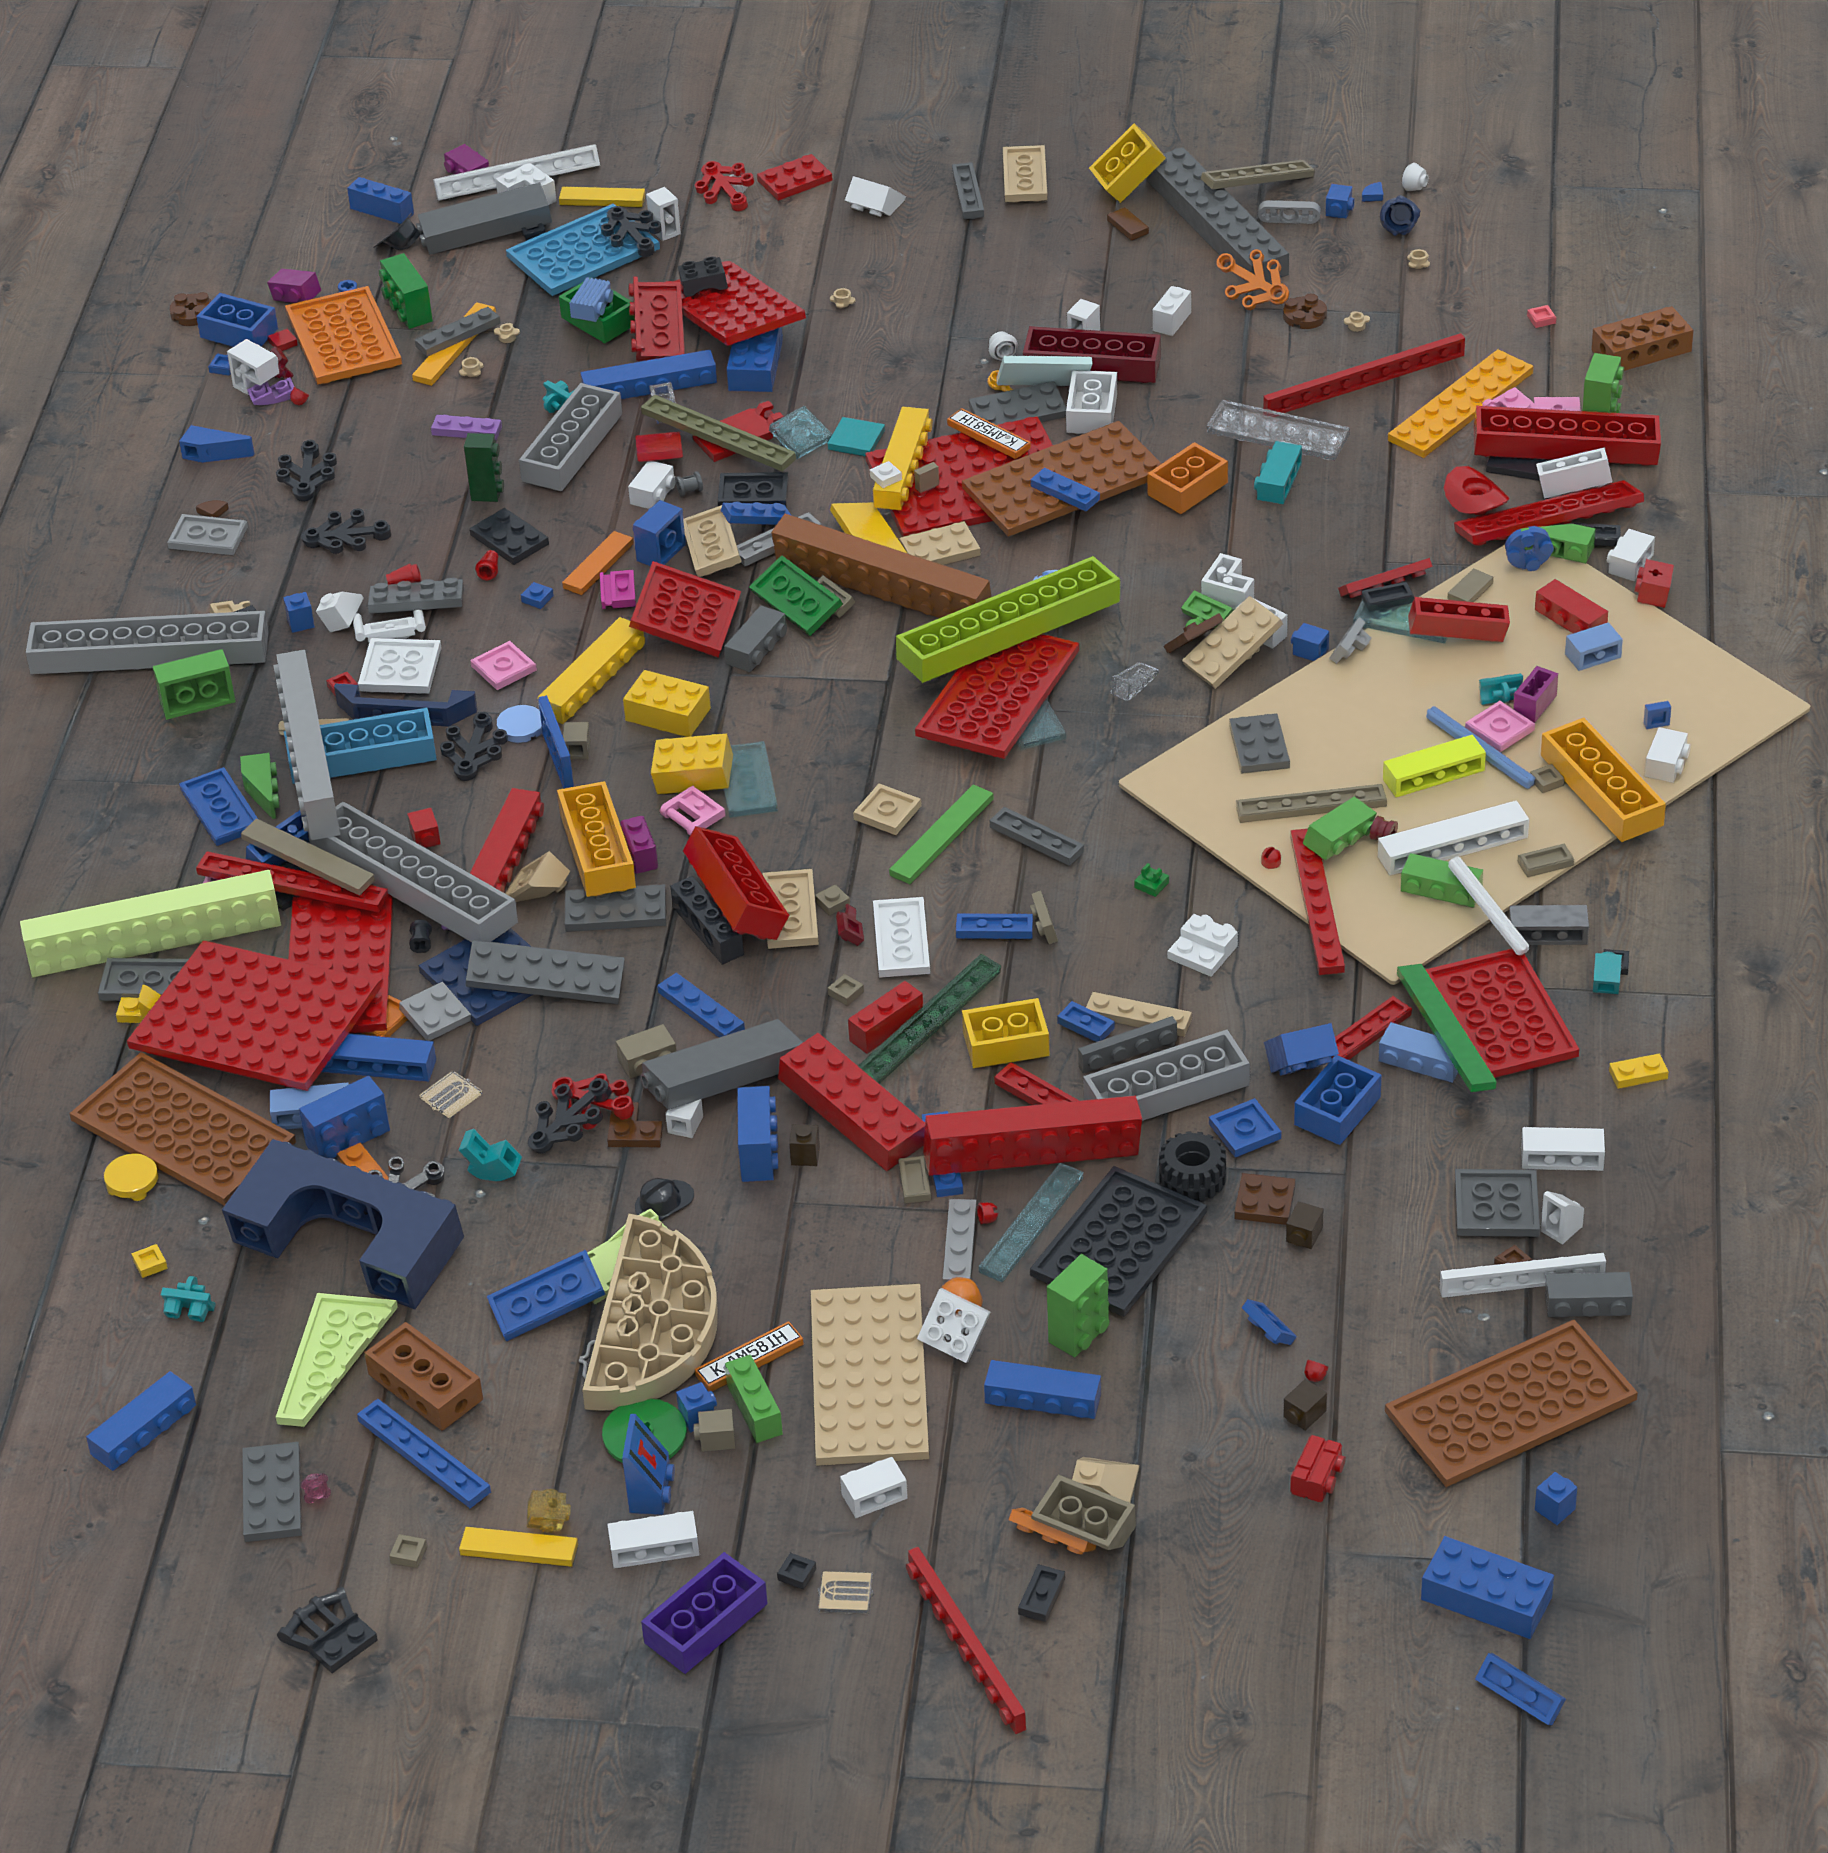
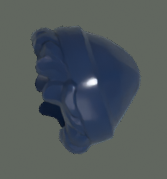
(1399, 215)

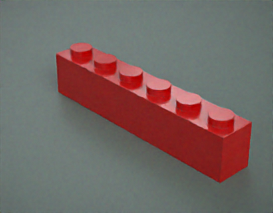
(508, 838)

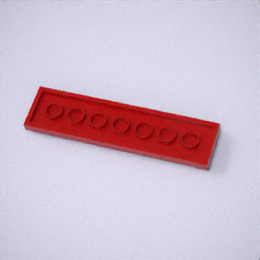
(1549, 512)

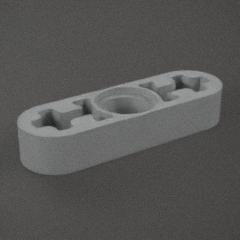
(1273, 217)

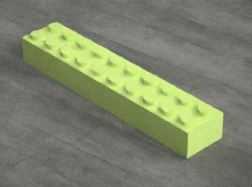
(150, 923)

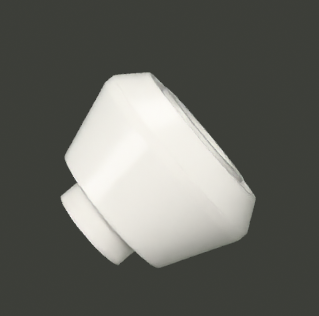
(1414, 177)
(1002, 345)

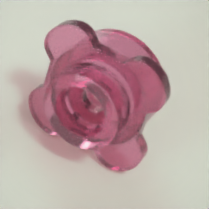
(313, 1481)

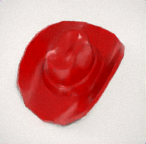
(1472, 491)

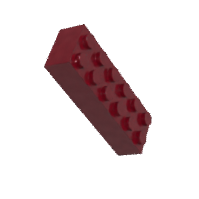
(1129, 354)

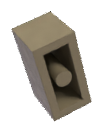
(643, 1047)

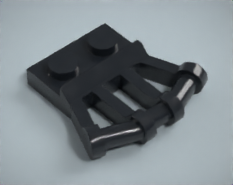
(339, 1643)

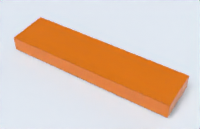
(598, 561)

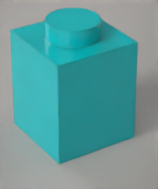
(1607, 973)

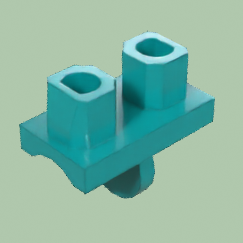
(555, 395)
(1499, 688)
(189, 1296)

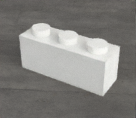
(1574, 473)
(1563, 1148)
(653, 1539)

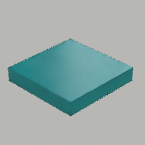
(856, 436)

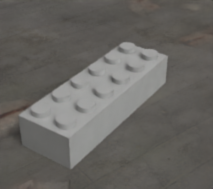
(570, 437)
(1175, 1075)

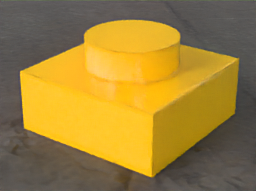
(149, 1261)

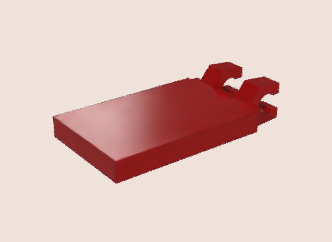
(751, 421)

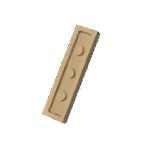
(1137, 1013)

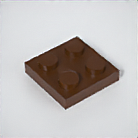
(1264, 1198)

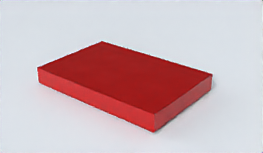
(659, 446)

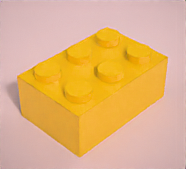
(1127, 163)
(666, 703)
(692, 762)
(1005, 1033)

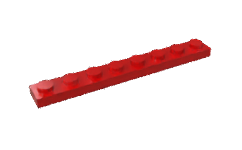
(292, 881)
(1317, 906)
(968, 1643)

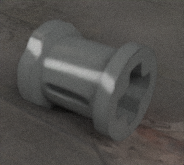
(689, 483)

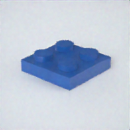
(1245, 1127)

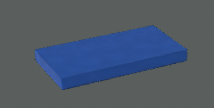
(555, 743)
(218, 805)
(546, 1295)

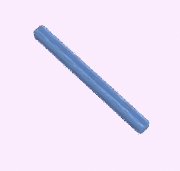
(1492, 755)

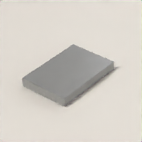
(207, 534)

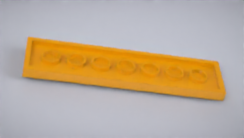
(1457, 404)

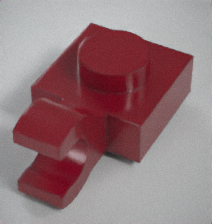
(282, 361)
(848, 927)

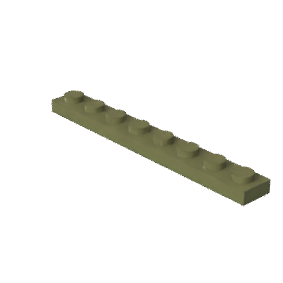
(718, 433)

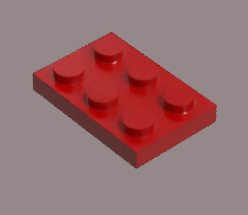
(794, 177)

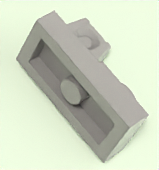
(1354, 636)

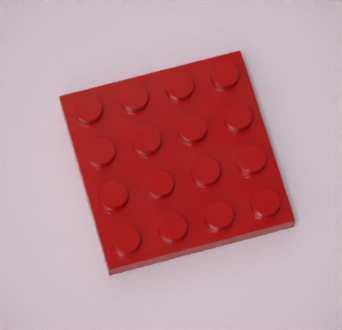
(685, 609)

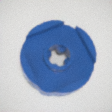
(1531, 558)

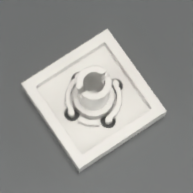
(969, 1319)

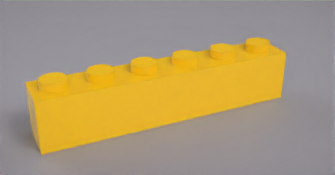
(903, 452)
(593, 669)

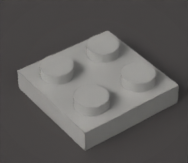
(434, 1011)

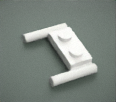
(389, 629)

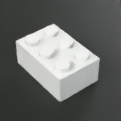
(1090, 401)

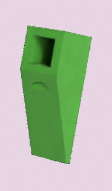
(1570, 541)
(259, 782)

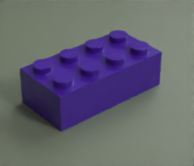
(704, 1612)

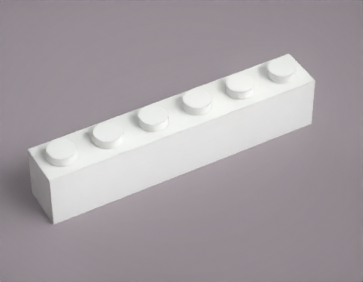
(1455, 836)

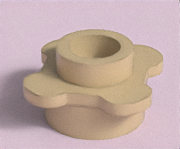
(1418, 259)
(842, 298)
(1356, 321)
(506, 333)
(471, 367)

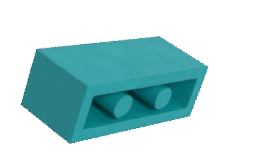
(1278, 472)

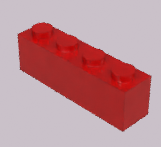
(1458, 619)

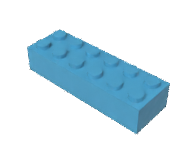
(376, 742)

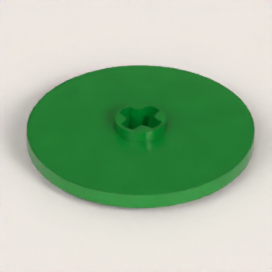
(659, 1417)

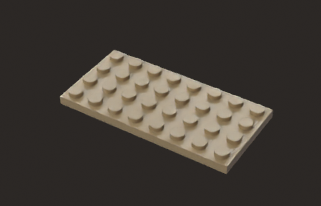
(868, 1375)

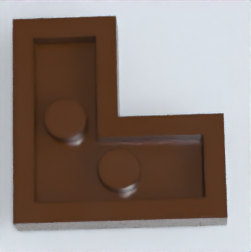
(633, 1132)

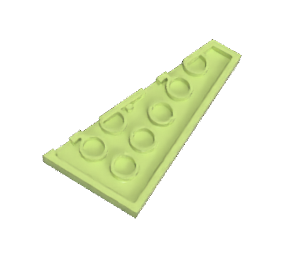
(331, 1343)

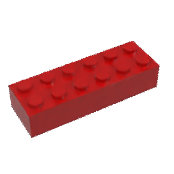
(735, 883)
(852, 1101)

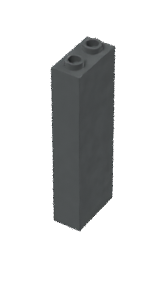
(483, 218)
(718, 1064)

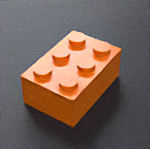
(1187, 478)

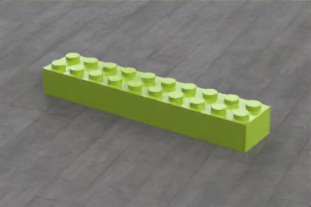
(1007, 619)

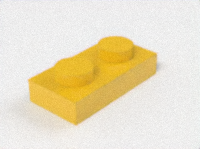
(1638, 1071)

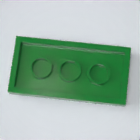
(796, 595)

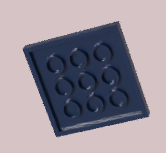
(452, 969)

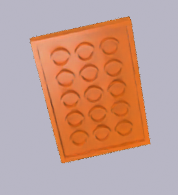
(343, 335)

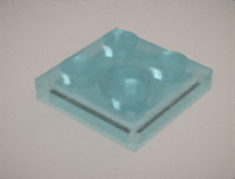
(800, 432)

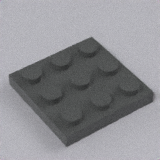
(1496, 1202)

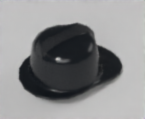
(403, 236)
(664, 1197)

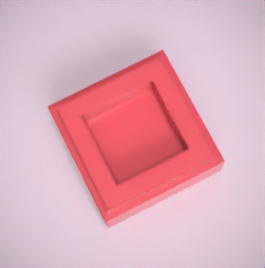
(1541, 316)

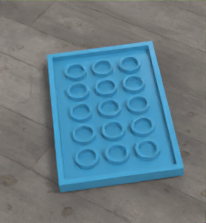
(574, 252)

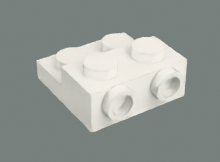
(1204, 944)

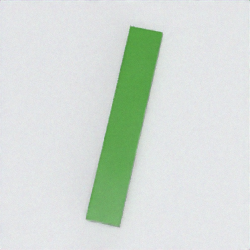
(941, 834)

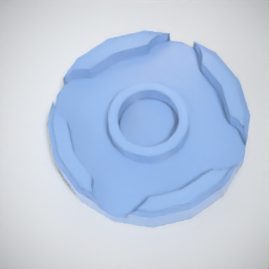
(520, 723)

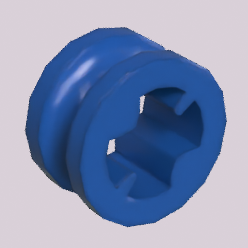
(347, 285)

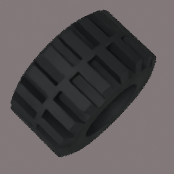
(1193, 1165)

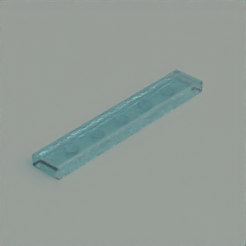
(1031, 1222)

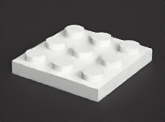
(399, 665)

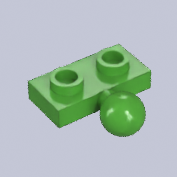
(1203, 607)

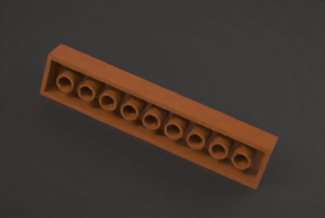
(877, 568)

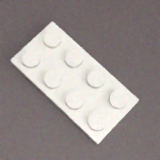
(901, 937)

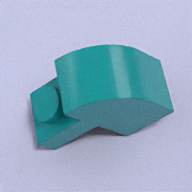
(489, 1161)

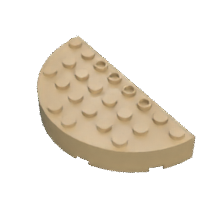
(654, 1319)

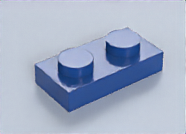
(1085, 1022)
(1264, 1318)

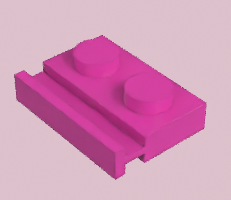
(618, 589)

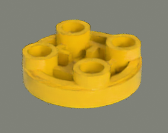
(131, 1176)

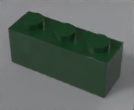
(483, 467)

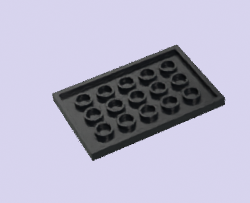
(1127, 1229)

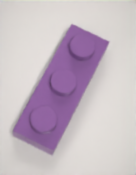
(459, 426)

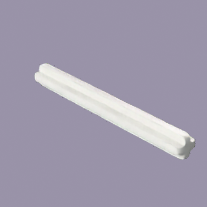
(1488, 906)

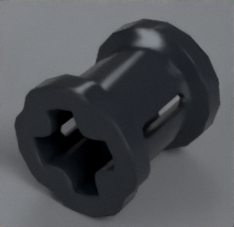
(420, 938)

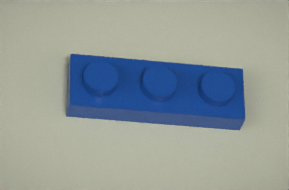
(1065, 489)
(753, 513)
(994, 926)
(1520, 1689)

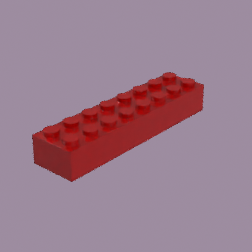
(1566, 433)
(1032, 1135)

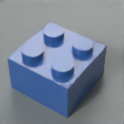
(659, 533)

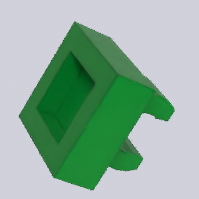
(1151, 880)

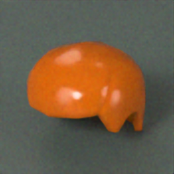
(965, 1289)

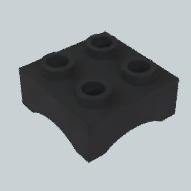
(702, 275)

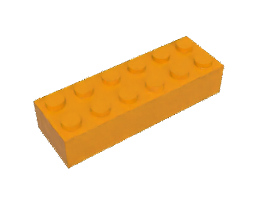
(1603, 779)
(596, 839)

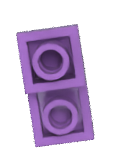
(267, 394)

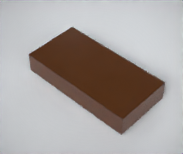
(1128, 223)

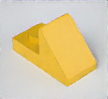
(135, 1009)

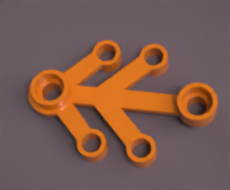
(1255, 281)

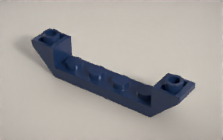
(459, 706)

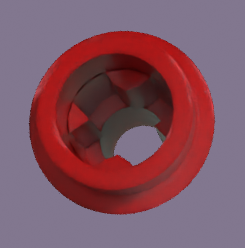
(487, 566)
(406, 573)

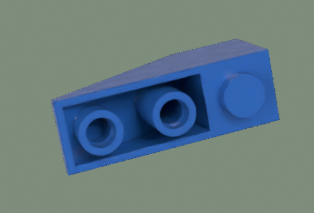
(214, 445)

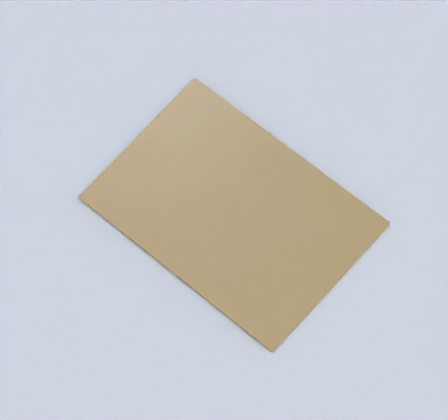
(1374, 708)

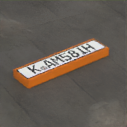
(988, 433)
(762, 1349)

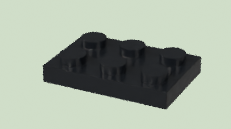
(753, 487)
(509, 536)

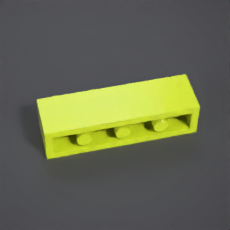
(1434, 765)

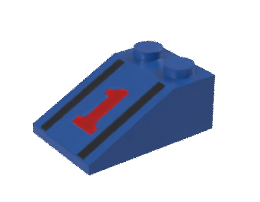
(646, 1470)

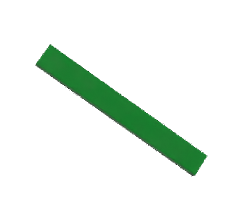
(1446, 1028)

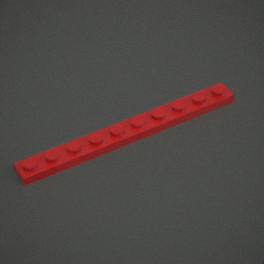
(1365, 374)

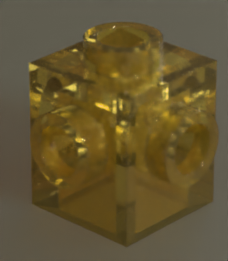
(547, 1510)

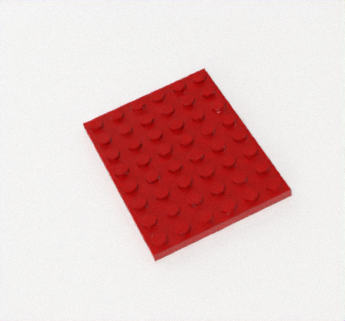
(957, 460)
(254, 1015)

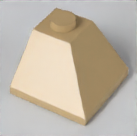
(539, 878)
(1107, 1476)

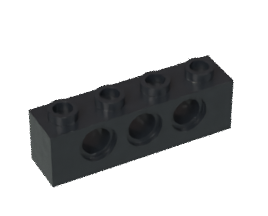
(706, 920)

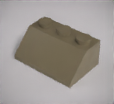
(1086, 1513)

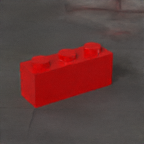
(1569, 607)
(884, 1016)

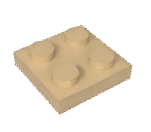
(887, 809)

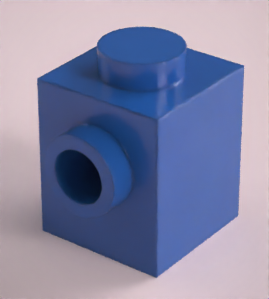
(1339, 201)
(298, 612)
(1310, 642)
(694, 1400)
(1556, 1498)

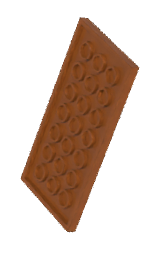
(1102, 459)
(179, 1126)
(1510, 1402)

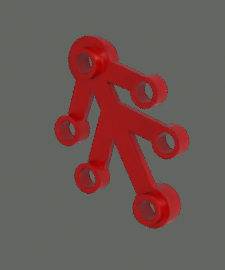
(713, 171)
(621, 1106)

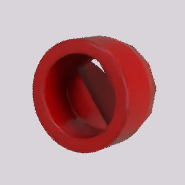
(298, 396)
(1271, 858)
(986, 1212)
(1315, 1371)

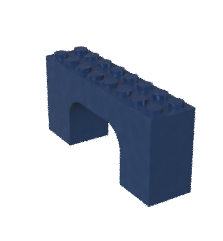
(296, 1185)

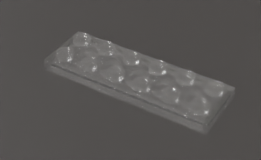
(1267, 426)

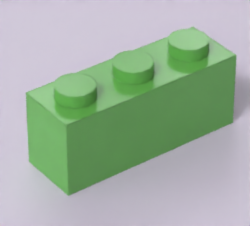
(1339, 828)
(1435, 880)
(753, 1398)

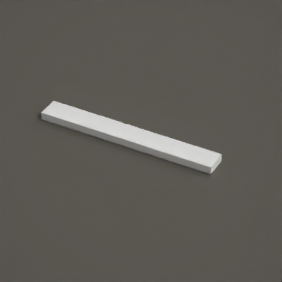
(485, 178)

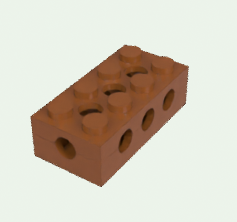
(1644, 338)
(424, 1376)

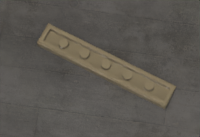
(1257, 174)
(1307, 802)
(308, 856)

